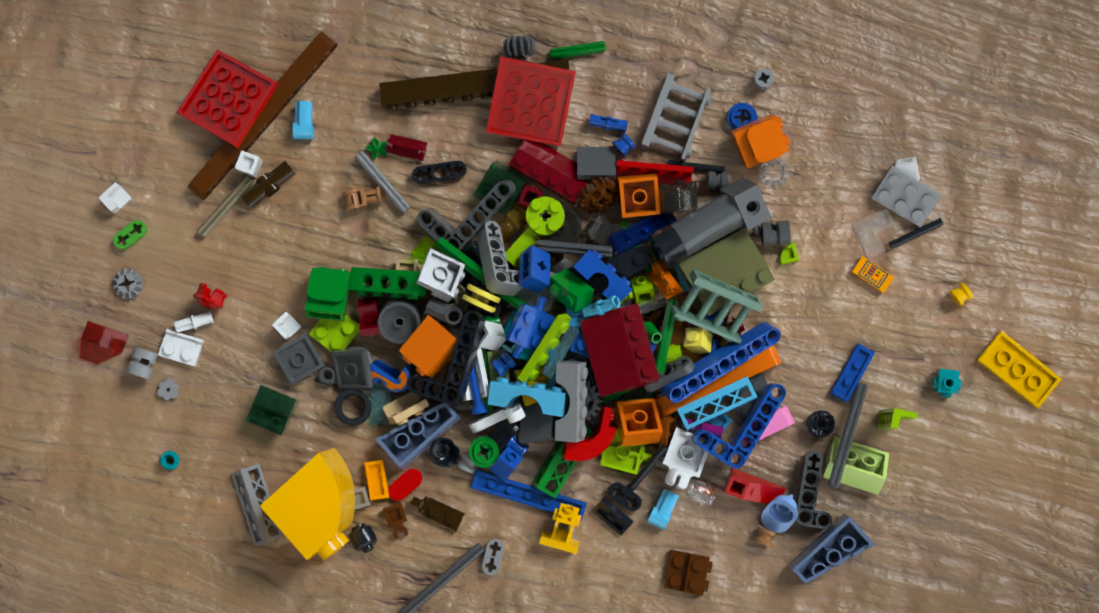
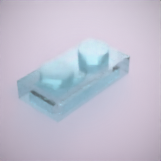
(379, 397)

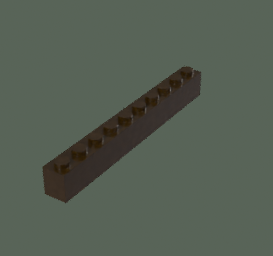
(443, 88)

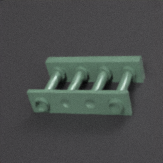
(716, 288)

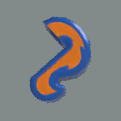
(391, 377)

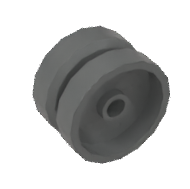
(399, 308)

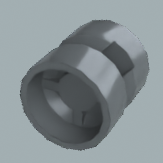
(775, 233)

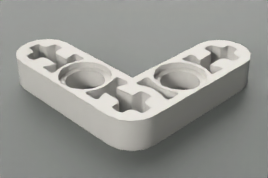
(512, 413)

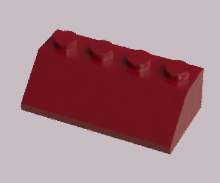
(548, 170)

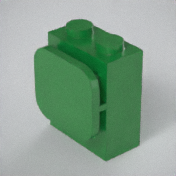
(327, 294)

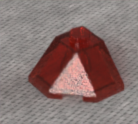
(101, 343)

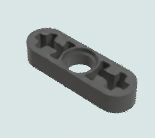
(676, 370)

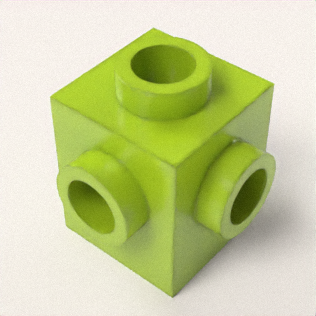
(642, 288)

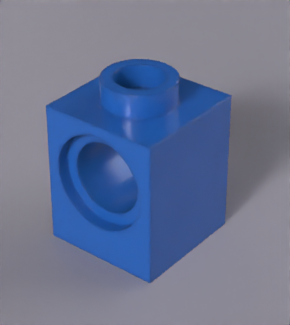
(506, 463)

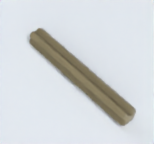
(225, 206)

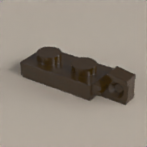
(439, 512)

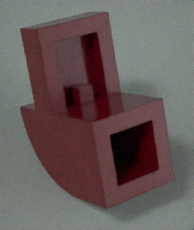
(368, 313)

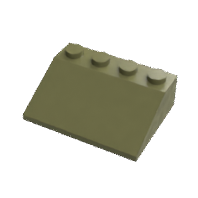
(730, 261)

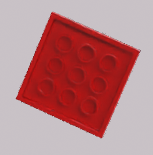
(227, 98)
(530, 101)

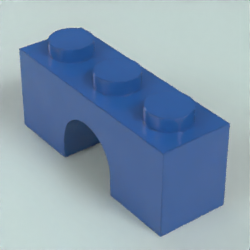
(591, 263)

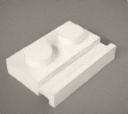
(181, 347)

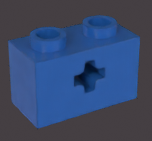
(534, 269)

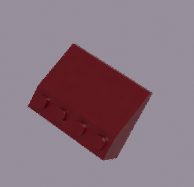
(619, 350)

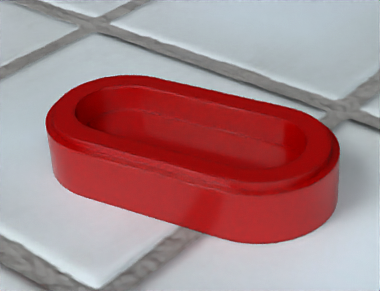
(405, 484)

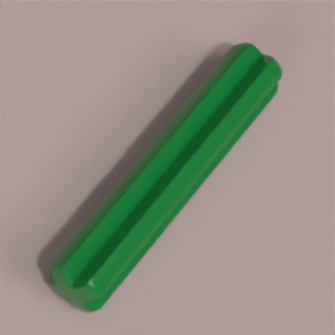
(577, 50)

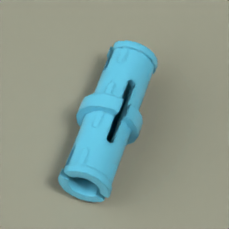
(601, 307)

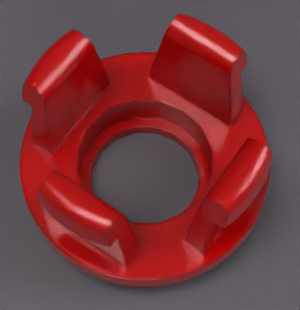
(212, 302)

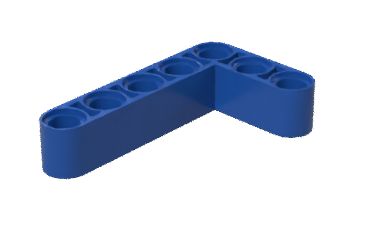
(745, 430)

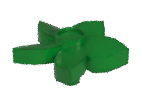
(377, 148)

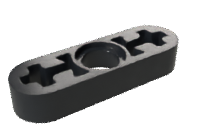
(426, 180)

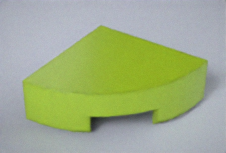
(788, 254)

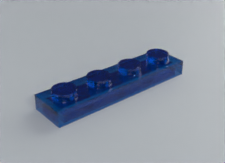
(638, 232)

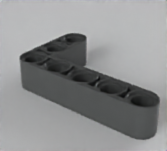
(471, 220)

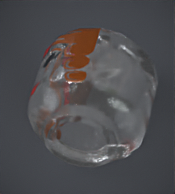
(700, 494)

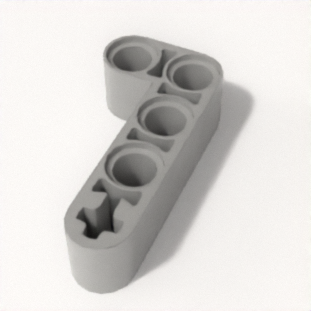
(494, 262)

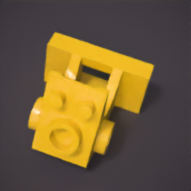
(560, 537)

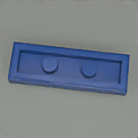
(852, 373)

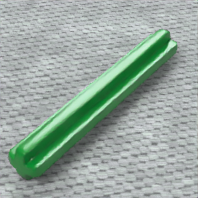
(666, 332)

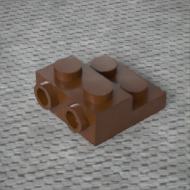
(687, 572)

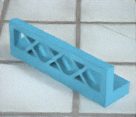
(713, 398)

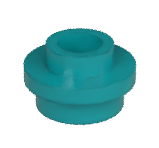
(163, 460)

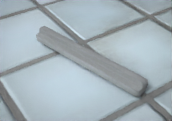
(381, 181)

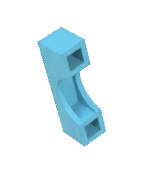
(552, 400)

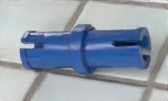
(608, 123)

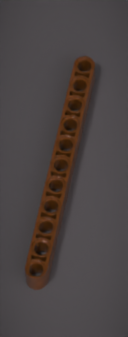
(288, 87)

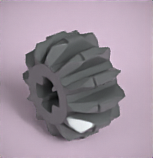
(518, 47)

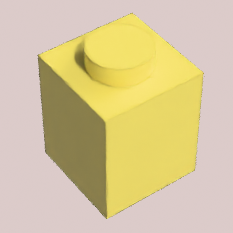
(698, 340)

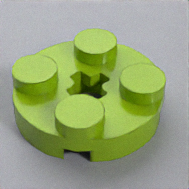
(536, 223)

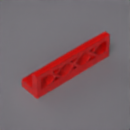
(664, 172)

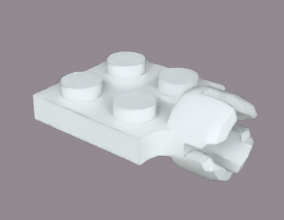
(683, 459)

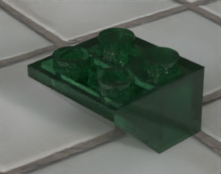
(496, 173)
(272, 410)

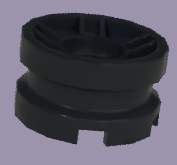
(828, 420)

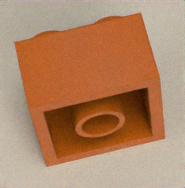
(638, 195)
(638, 422)

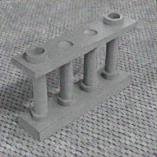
(664, 103)

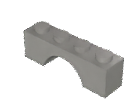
(572, 377)

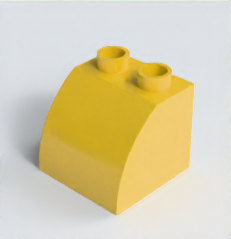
(315, 506)

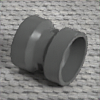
(718, 181)

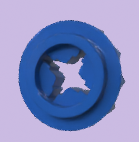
(736, 111)

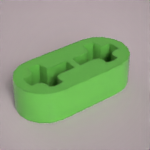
(134, 238)

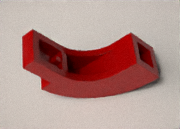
(595, 443)

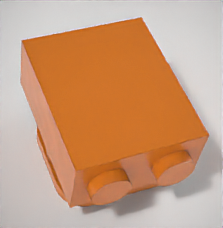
(760, 140)
(429, 347)

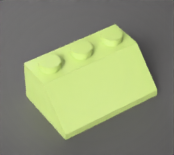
(864, 466)

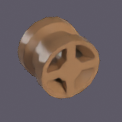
(765, 537)

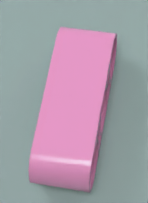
(780, 420)

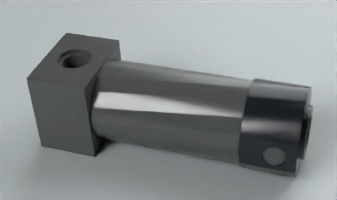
(736, 208)

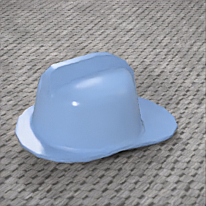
(780, 513)

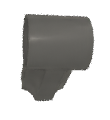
(443, 312)

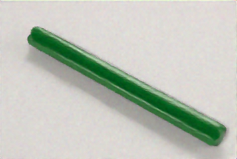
(473, 268)

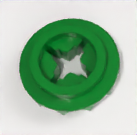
(491, 455)

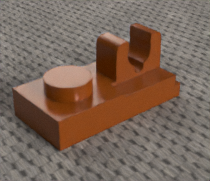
(668, 426)

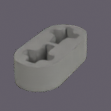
(497, 558)

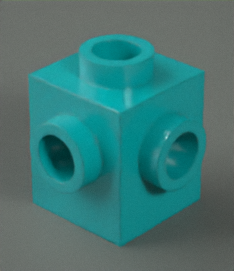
(952, 379)

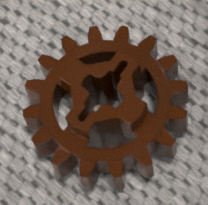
(598, 195)

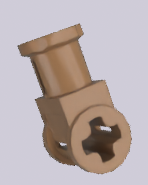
(362, 198)

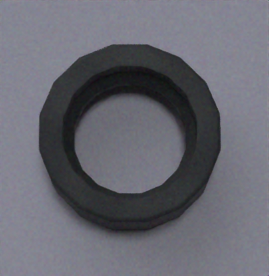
(338, 407)

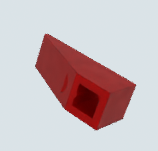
(751, 487)

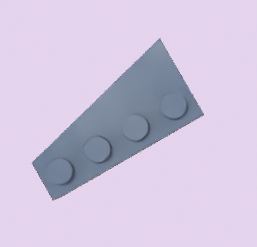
(418, 434)
(830, 549)

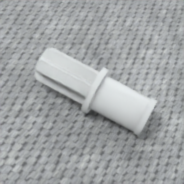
(193, 322)

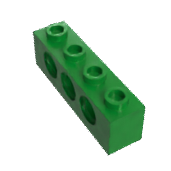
(361, 278)

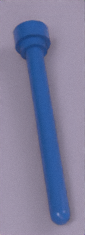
(478, 405)

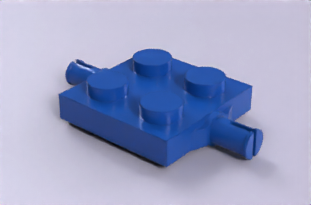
(529, 326)

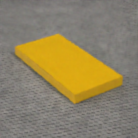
(1019, 369)

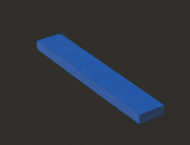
(522, 493)

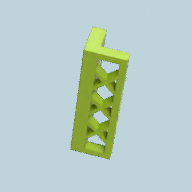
(890, 418)

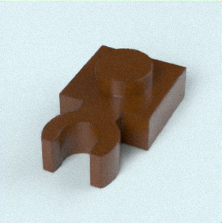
(395, 517)

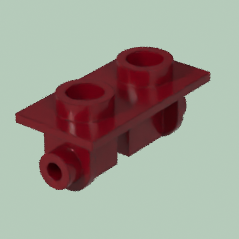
(406, 147)

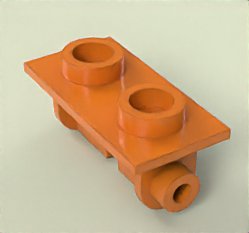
(664, 281)

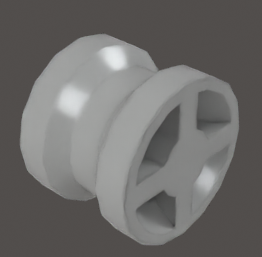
(761, 82)
(466, 464)

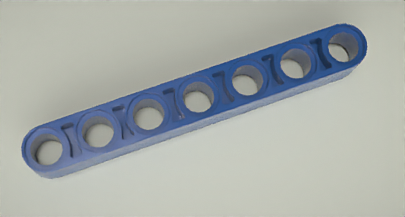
(723, 361)

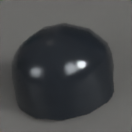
(444, 452)

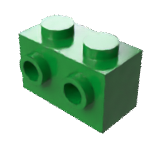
(570, 290)

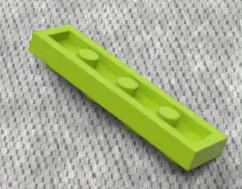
(547, 344)

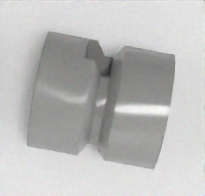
(139, 369)

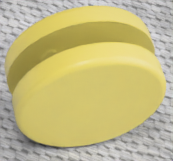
(480, 298)

